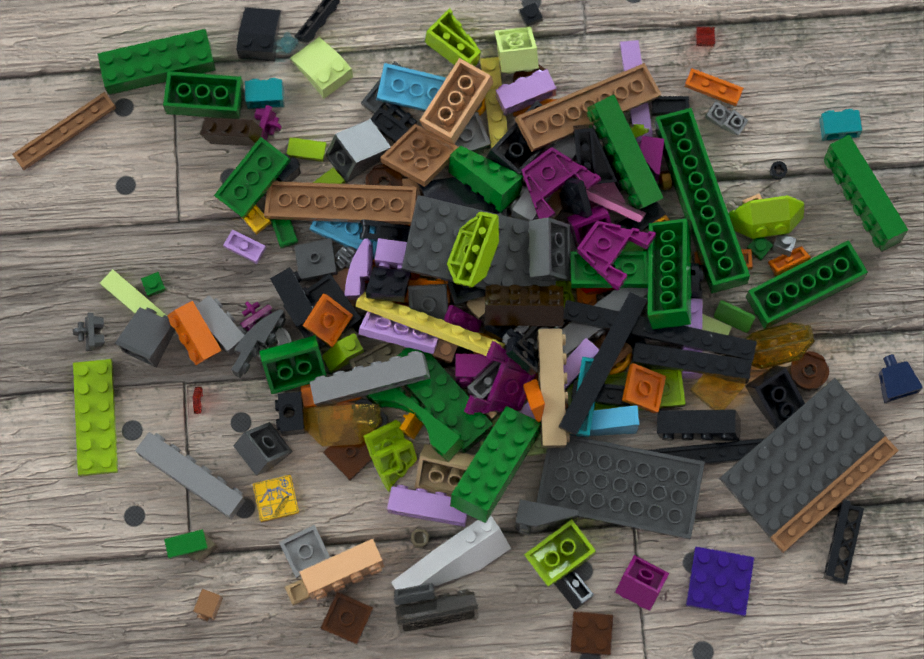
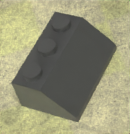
(549, 250)

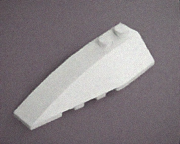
(457, 557)

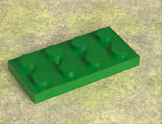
(252, 177)
(630, 262)

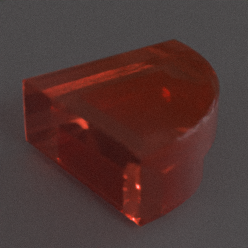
(197, 406)

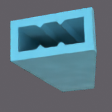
(614, 421)

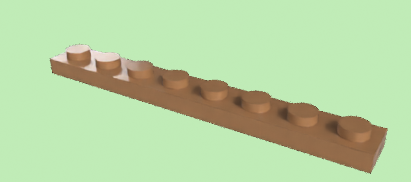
(834, 494)

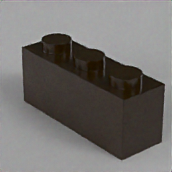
(231, 131)

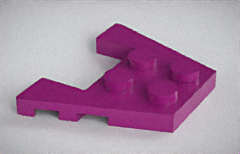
(548, 174)
(605, 244)
(507, 387)

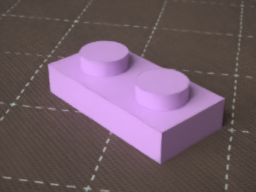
(244, 246)

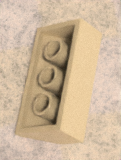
(438, 474)

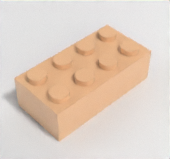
(456, 101)
(342, 569)

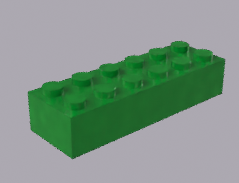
(150, 61)
(624, 152)
(865, 193)
(669, 274)
(806, 284)
(448, 402)
(495, 464)

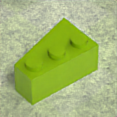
(451, 40)

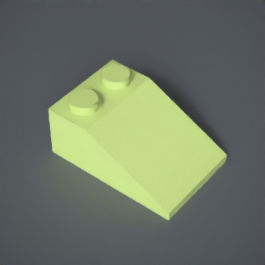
(516, 50)
(322, 67)

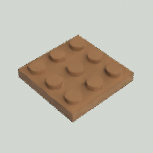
(419, 155)

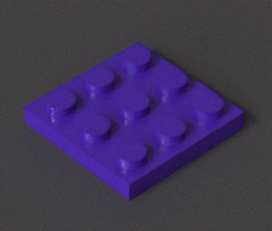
(720, 581)

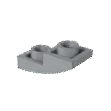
(726, 119)

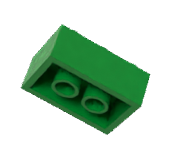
(292, 364)

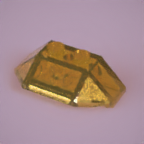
(781, 344)
(341, 423)

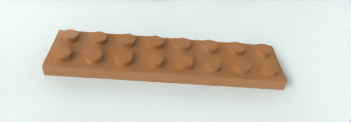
(557, 118)
(340, 202)

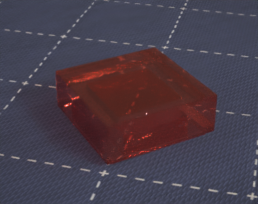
(705, 36)

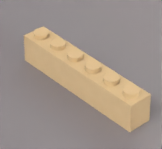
(551, 383)

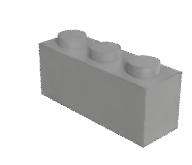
(221, 324)

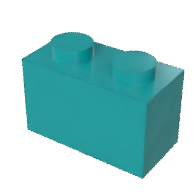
(264, 92)
(840, 124)

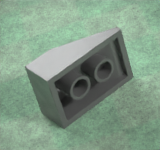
(539, 517)

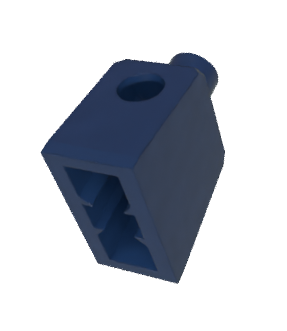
(898, 380)

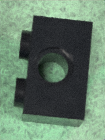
(295, 424)

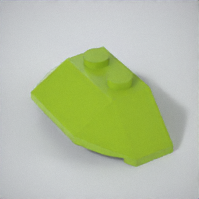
(767, 216)
(474, 249)

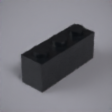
(293, 296)

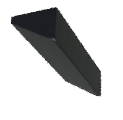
(574, 589)

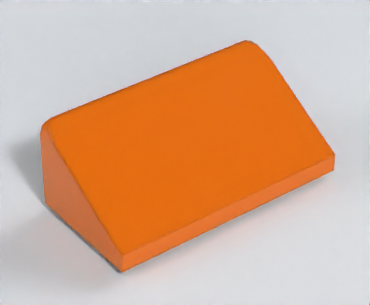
(784, 263)
(534, 398)

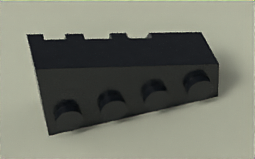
(699, 425)

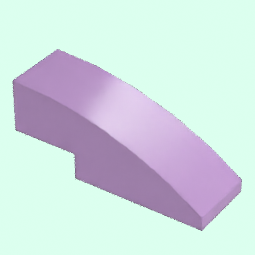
(359, 270)

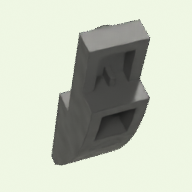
(259, 335)

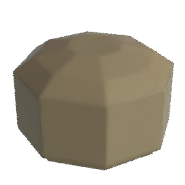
(420, 538)

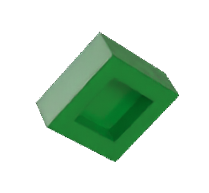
(760, 247)
(153, 284)

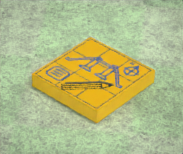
(275, 498)

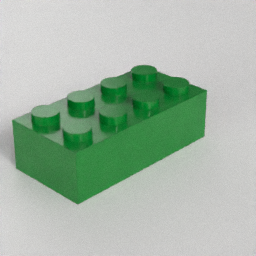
(203, 95)

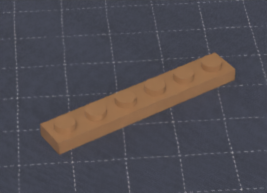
(64, 131)

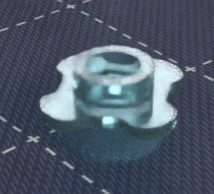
(292, 42)

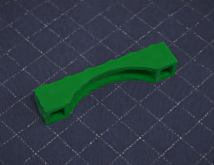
(442, 439)

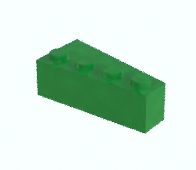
(486, 177)

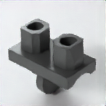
(91, 322)

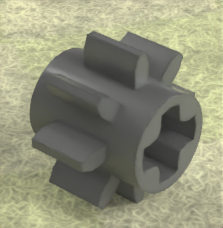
(345, 257)

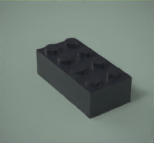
(513, 150)

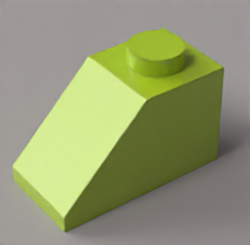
(342, 352)

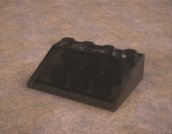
(437, 611)

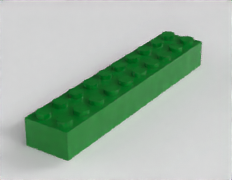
(701, 201)

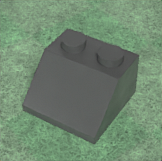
(262, 448)

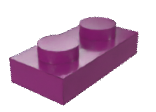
(460, 318)

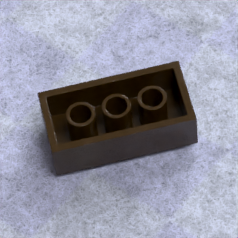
(524, 305)

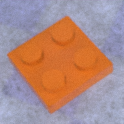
(327, 320)
(643, 388)

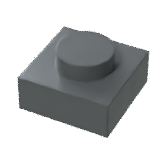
(784, 244)

